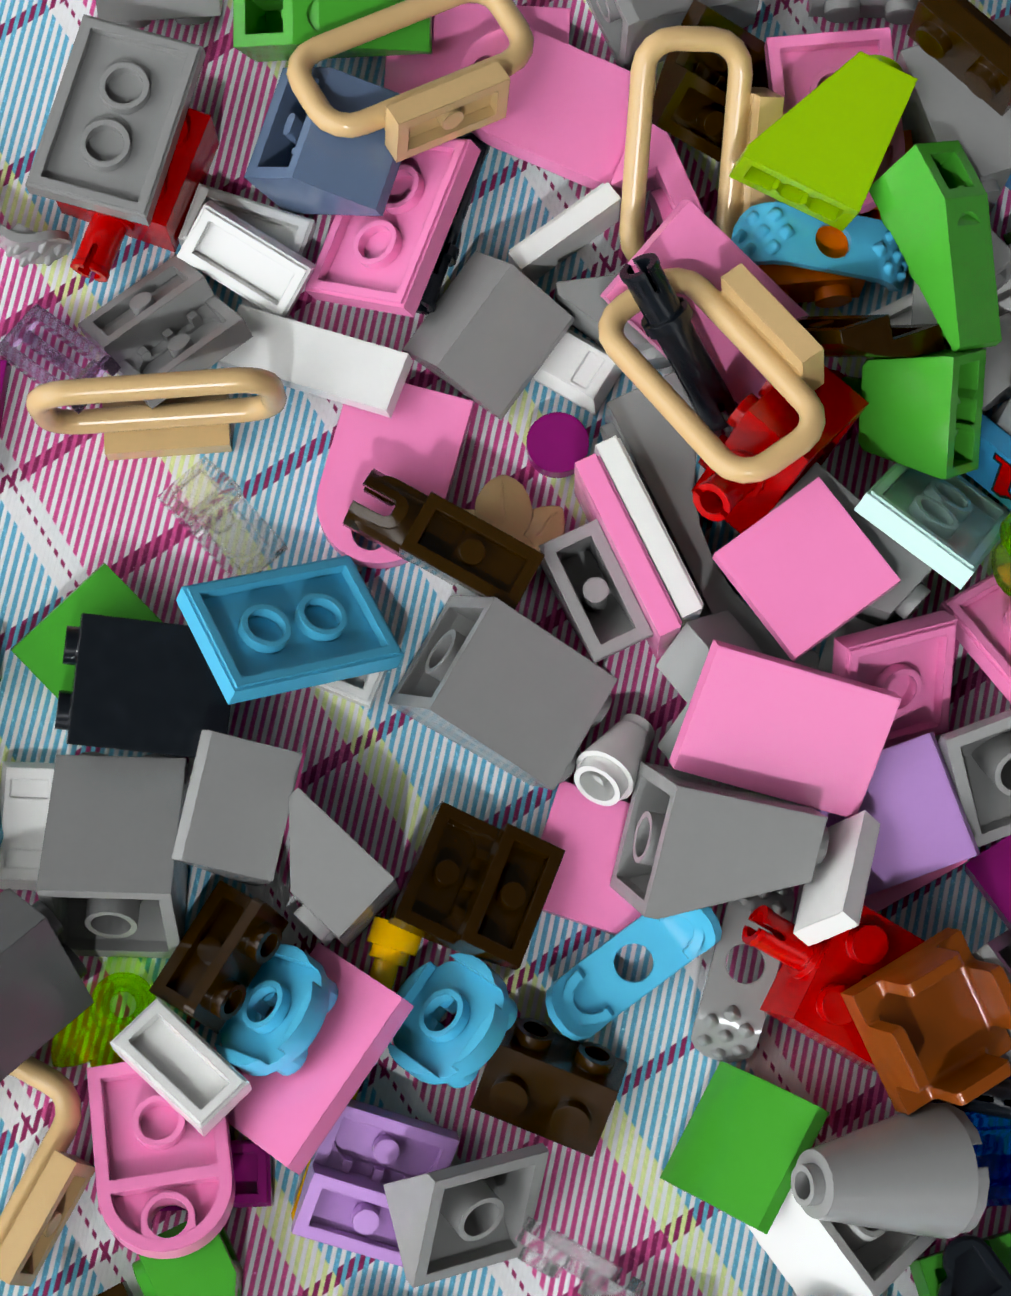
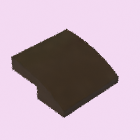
(694, 86)
(872, 336)
(477, 887)

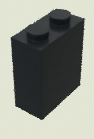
(138, 687)

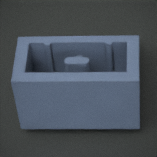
(314, 170)

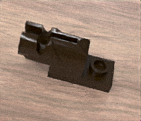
(445, 540)

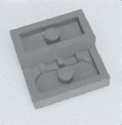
(166, 324)

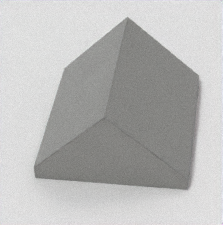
(489, 333)
(981, 772)
(236, 808)
(465, 1213)

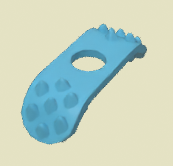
(786, 236)
(595, 992)

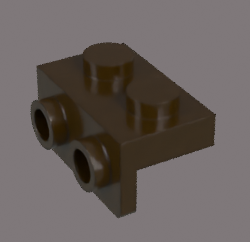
(967, 47)
(220, 956)
(551, 1085)

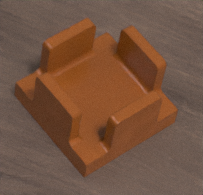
(935, 1023)

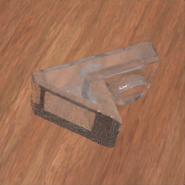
(222, 520)

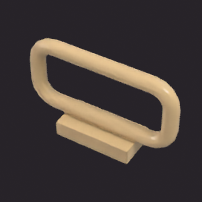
(430, 111)
(746, 117)
(764, 335)
(189, 422)
(49, 1184)

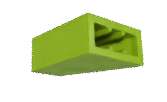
(831, 141)

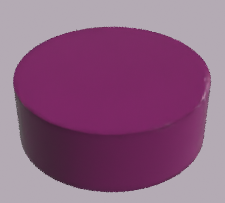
(556, 444)

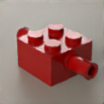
(187, 169)
(755, 428)
(813, 976)

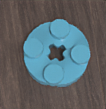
(300, 999)
(471, 1039)

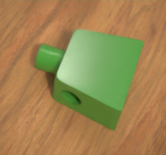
(923, 410)

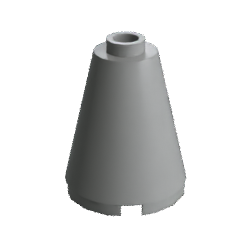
(898, 1175)

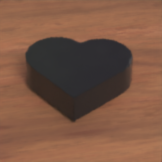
(972, 1269)

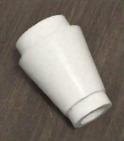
(611, 764)

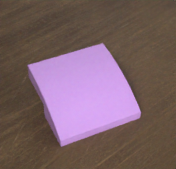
(917, 814)
(344, 1183)

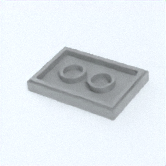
(116, 120)

